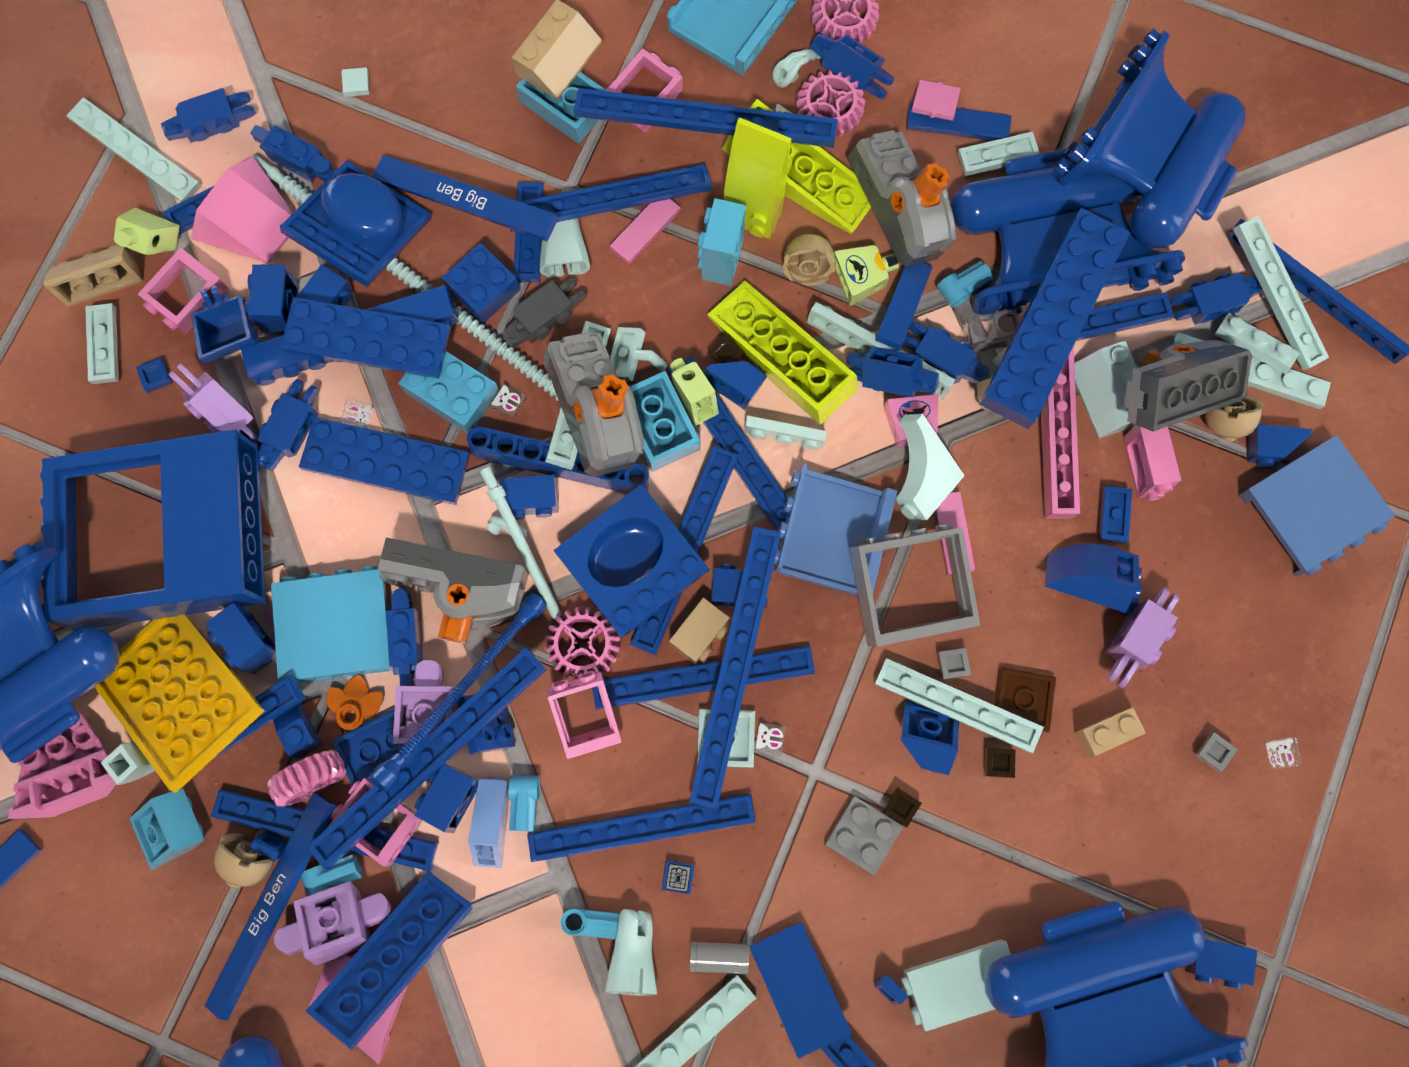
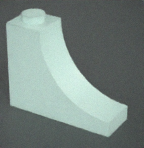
(930, 472)

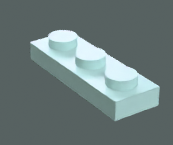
(996, 153)
(1258, 342)
(102, 343)
(785, 433)

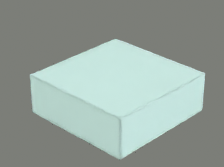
(355, 82)

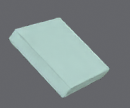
(743, 742)

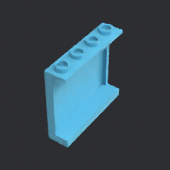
(728, 29)
(330, 625)

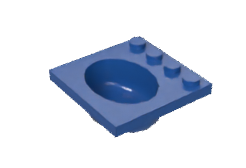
(355, 223)
(631, 560)

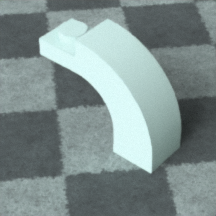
(127, 764)

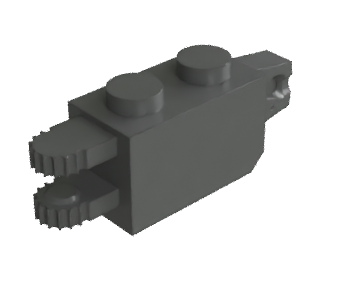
(542, 312)

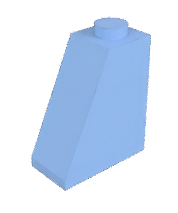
(489, 823)

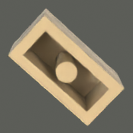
(700, 632)
(1110, 732)

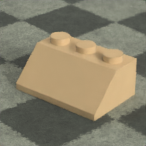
(556, 50)
(93, 275)

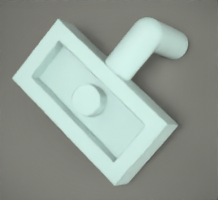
(628, 351)

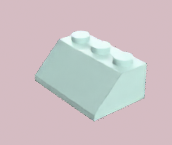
(1102, 387)

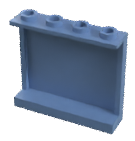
(1320, 505)
(822, 524)

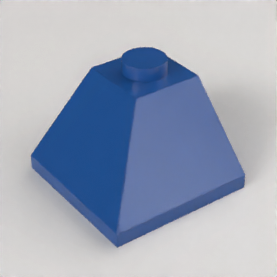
(930, 737)

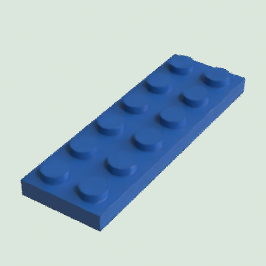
(366, 337)
(384, 460)
(389, 960)

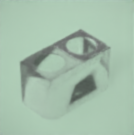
(991, 341)

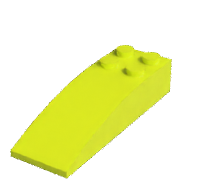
(758, 175)
(821, 184)
(785, 352)

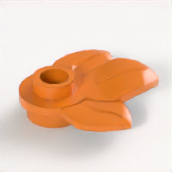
(354, 698)

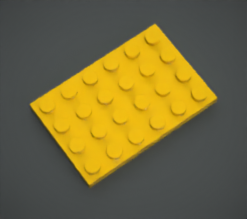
(177, 698)

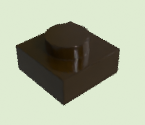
(726, 350)
(1000, 762)
(901, 807)

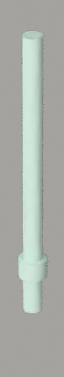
(496, 494)

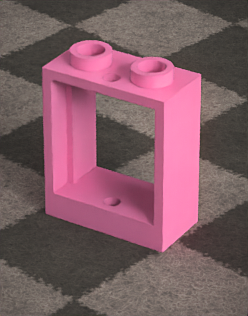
(656, 66)
(166, 276)
(1152, 462)
(591, 740)
(399, 838)

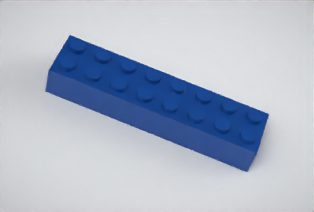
(1054, 318)

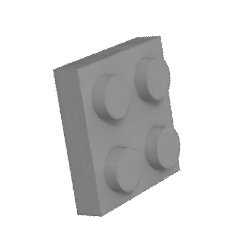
(863, 835)

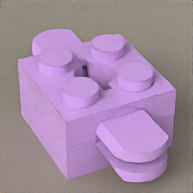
(210, 400)
(1141, 636)
(419, 701)
(324, 914)

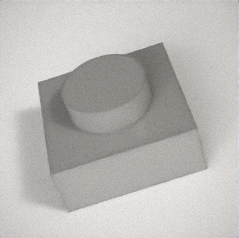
(954, 664)
(1216, 752)

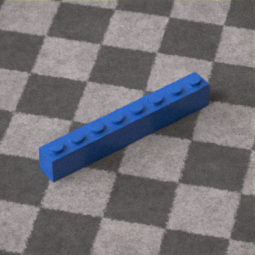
(269, 362)

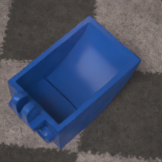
(222, 326)
(1096, 575)

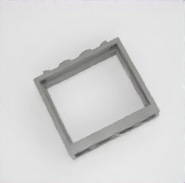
(961, 576)

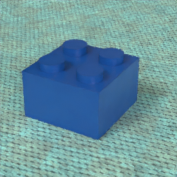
(481, 283)
(270, 297)
(242, 639)
(446, 798)

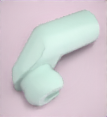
(497, 523)

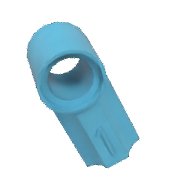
(959, 287)
(523, 793)
(321, 879)
(594, 923)

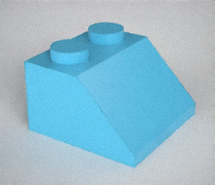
(166, 828)

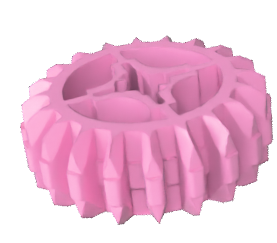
(845, 18)
(837, 92)
(591, 634)
(306, 777)

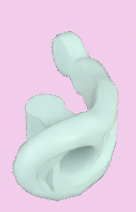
(787, 69)

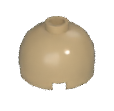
(809, 260)
(1235, 419)
(238, 863)

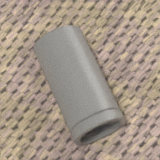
(719, 957)

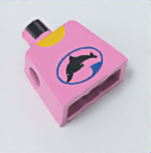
(898, 407)

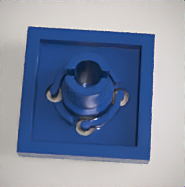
(494, 736)

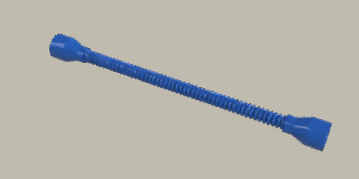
(387, 773)

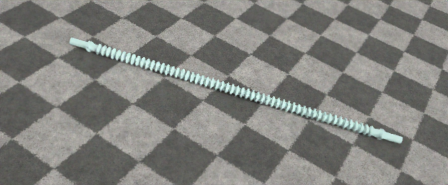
(415, 282)

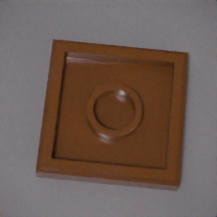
(1026, 695)

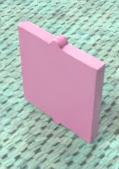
(936, 100)

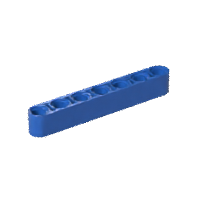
(523, 445)

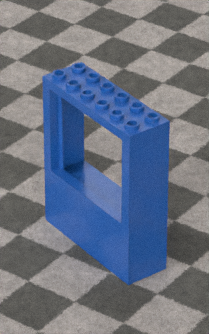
(206, 524)

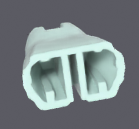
(564, 247)
(632, 959)

